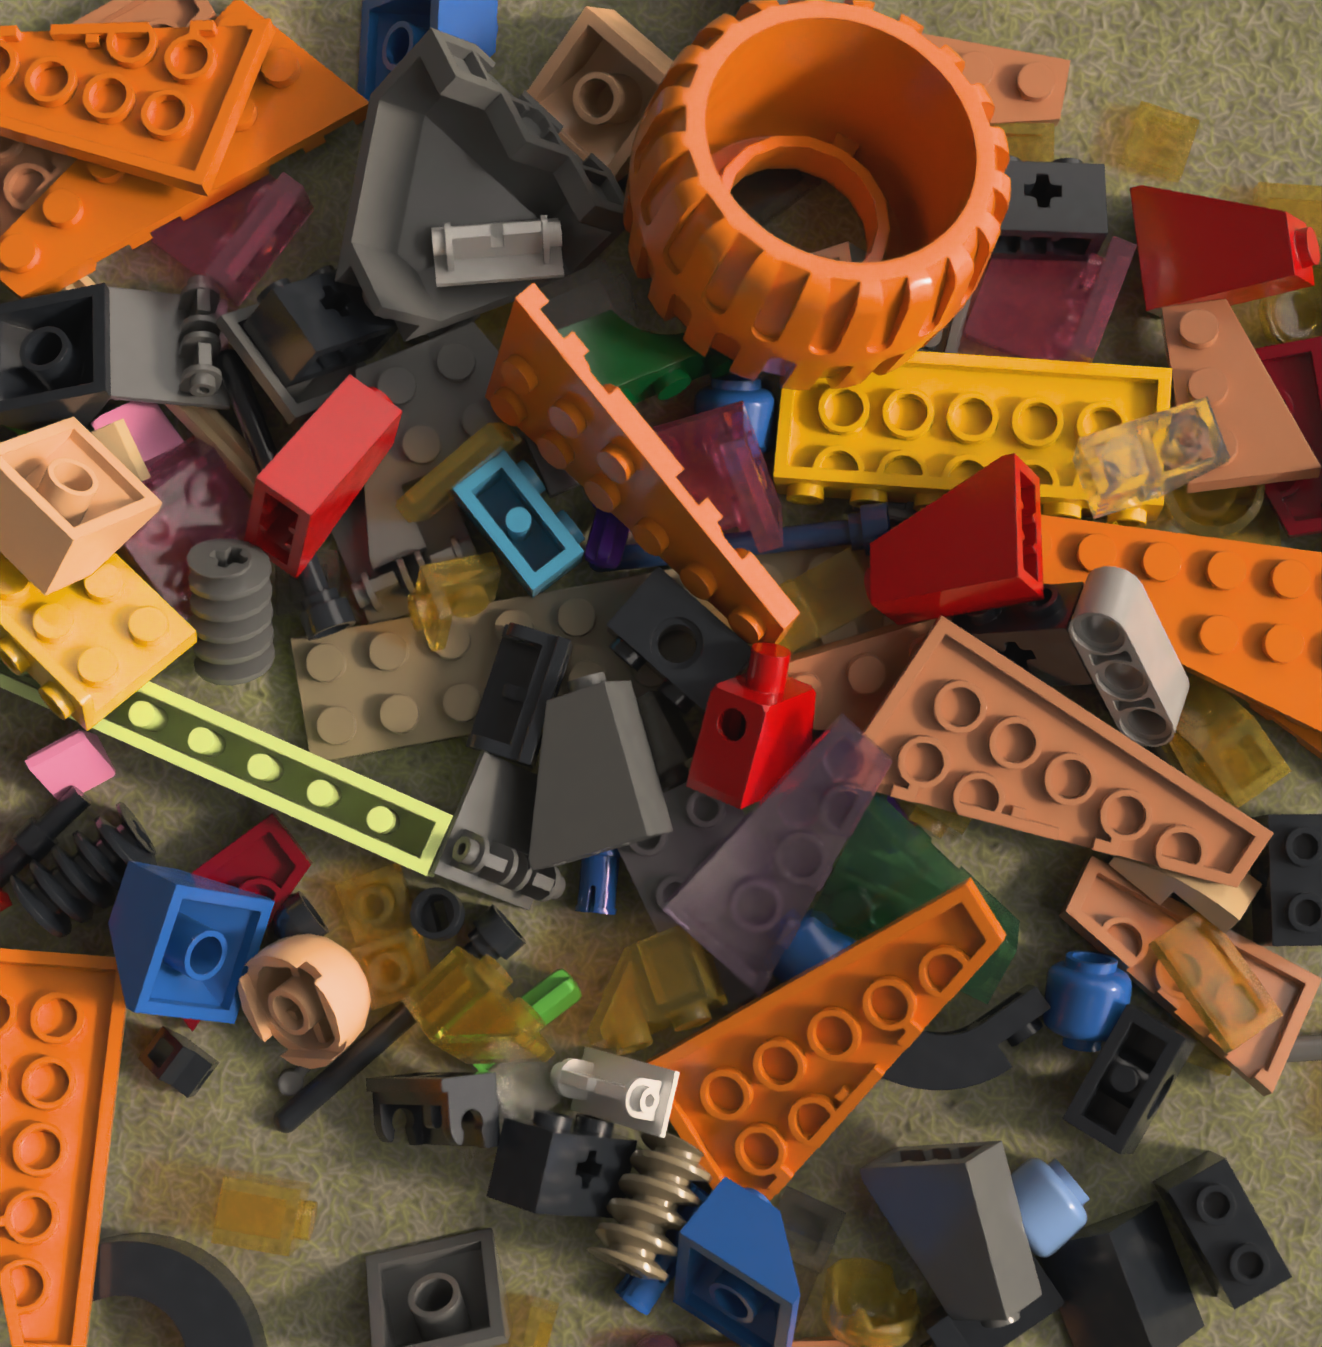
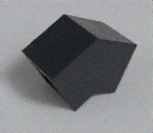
(178, 1061)

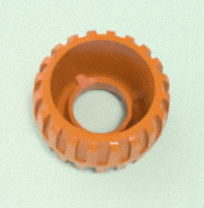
(851, 105)

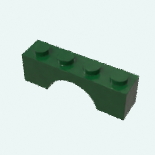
(640, 360)

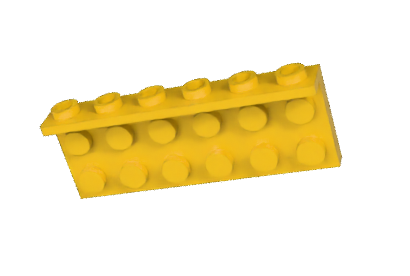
(952, 416)
(89, 639)

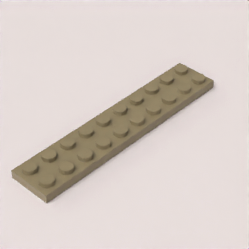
(388, 691)

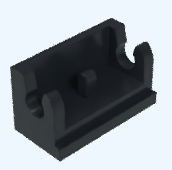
(513, 706)
(438, 1107)

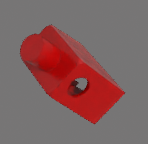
(753, 729)

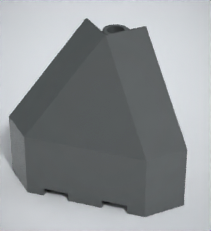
(461, 151)

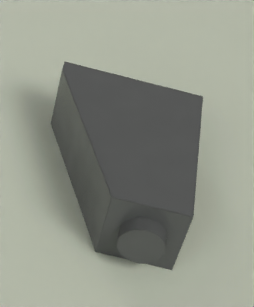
(594, 775)
(959, 1225)

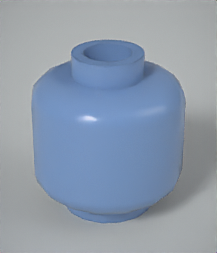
(1048, 1204)

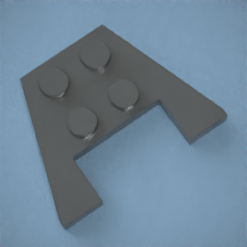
(443, 405)

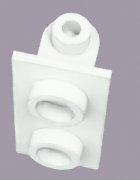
(497, 252)
(618, 1089)

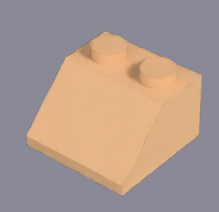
(601, 86)
(66, 504)

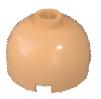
(306, 997)

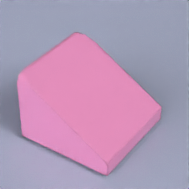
(148, 426)
(71, 762)

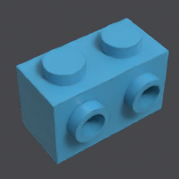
(518, 523)

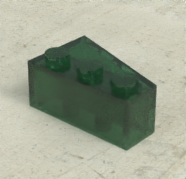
(892, 870)

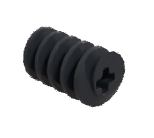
(86, 875)

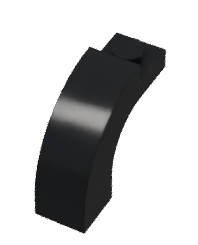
(972, 1052)
(183, 1282)

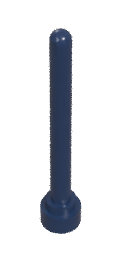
(857, 530)

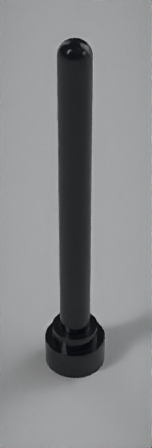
(322, 606)
(492, 936)

